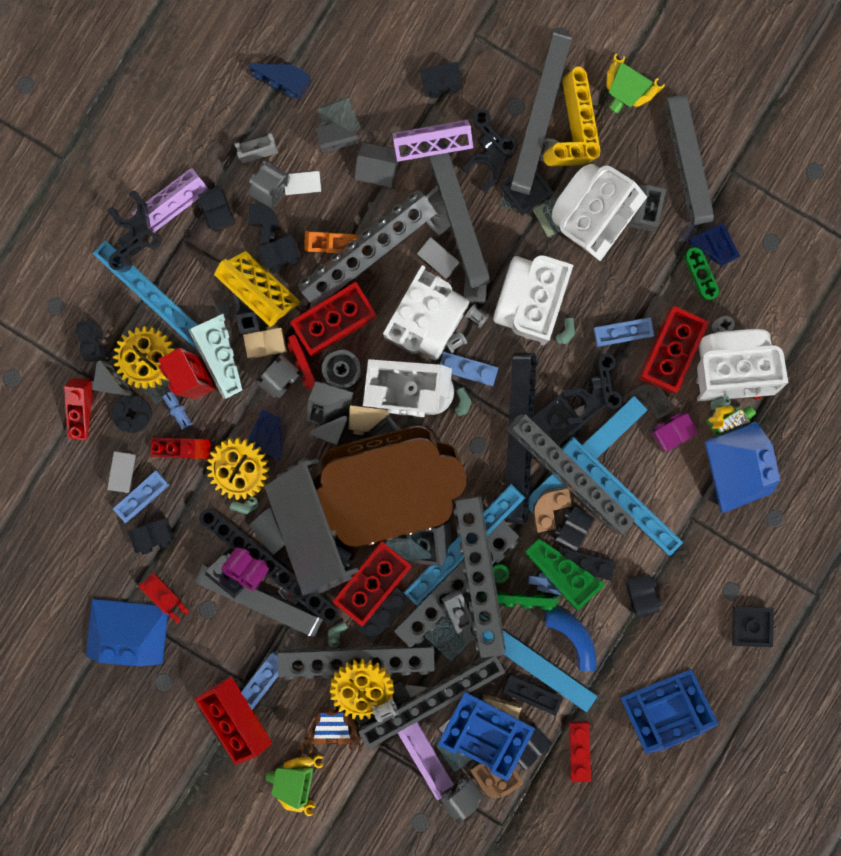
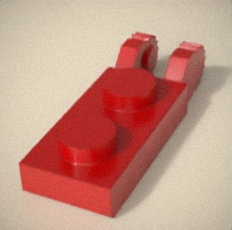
(162, 596)

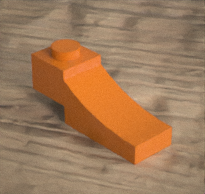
(328, 241)

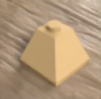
(365, 419)

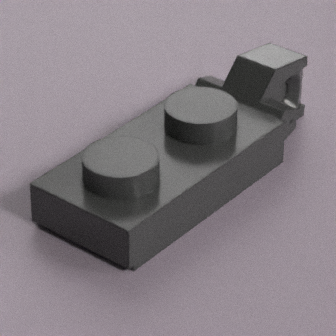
(459, 614)

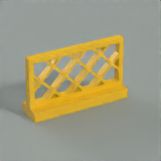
(253, 294)

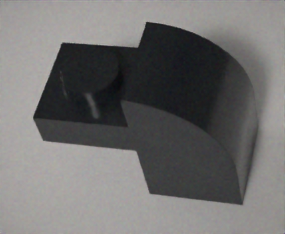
(265, 218)
(246, 318)

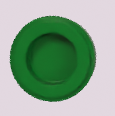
(500, 573)

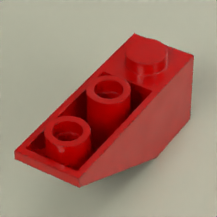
(78, 407)
(180, 448)

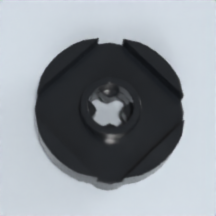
(121, 410)

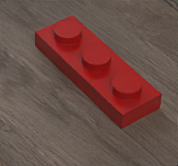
(301, 362)
(579, 751)

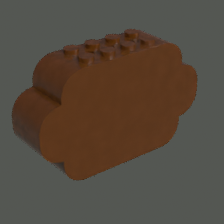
(389, 485)

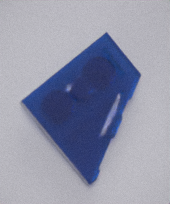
(716, 245)
(267, 434)

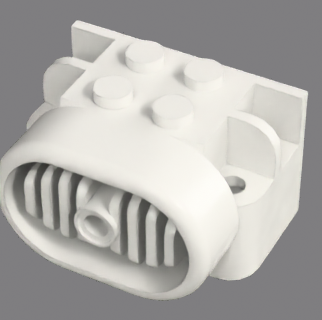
(597, 207)
(532, 296)
(426, 316)
(740, 365)
(408, 387)

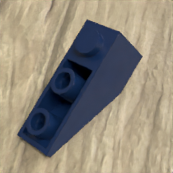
(283, 77)

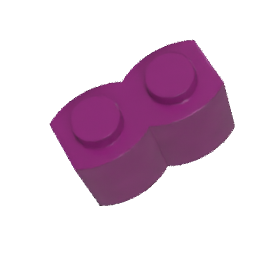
(674, 432)
(245, 569)

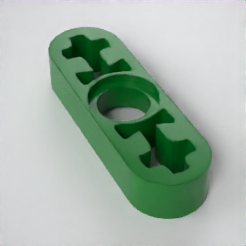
(709, 276)

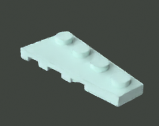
(214, 347)

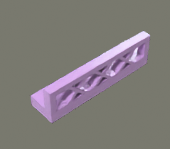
(431, 133)
(174, 202)
(426, 759)

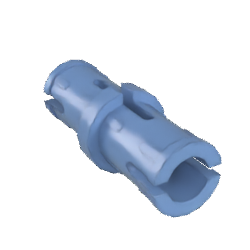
(177, 410)

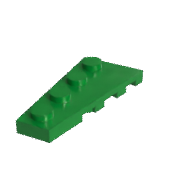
(569, 579)
(537, 599)

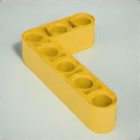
(582, 124)

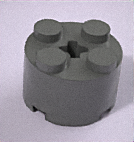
(268, 184)
(337, 360)
(278, 376)
(462, 799)

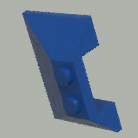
(742, 466)
(126, 633)
(669, 712)
(486, 735)

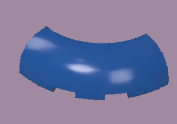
(577, 633)

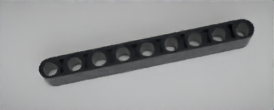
(518, 457)
(275, 574)

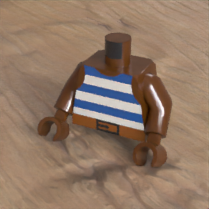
(332, 727)

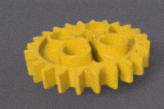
(133, 370)
(252, 478)
(361, 688)

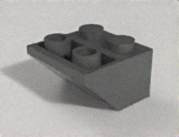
(649, 213)
(328, 403)

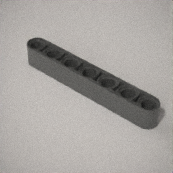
(688, 159)
(268, 604)

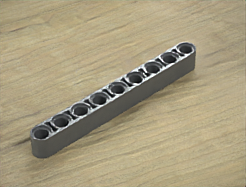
(541, 113)
(458, 217)

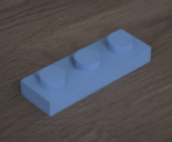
(623, 332)
(470, 369)
(141, 496)
(261, 680)

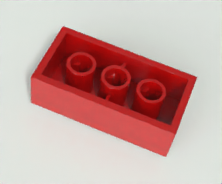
(321, 317)
(684, 346)
(186, 374)
(373, 595)
(233, 721)

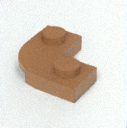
(544, 507)
(493, 785)

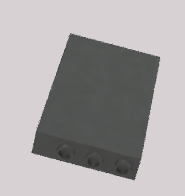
(306, 530)

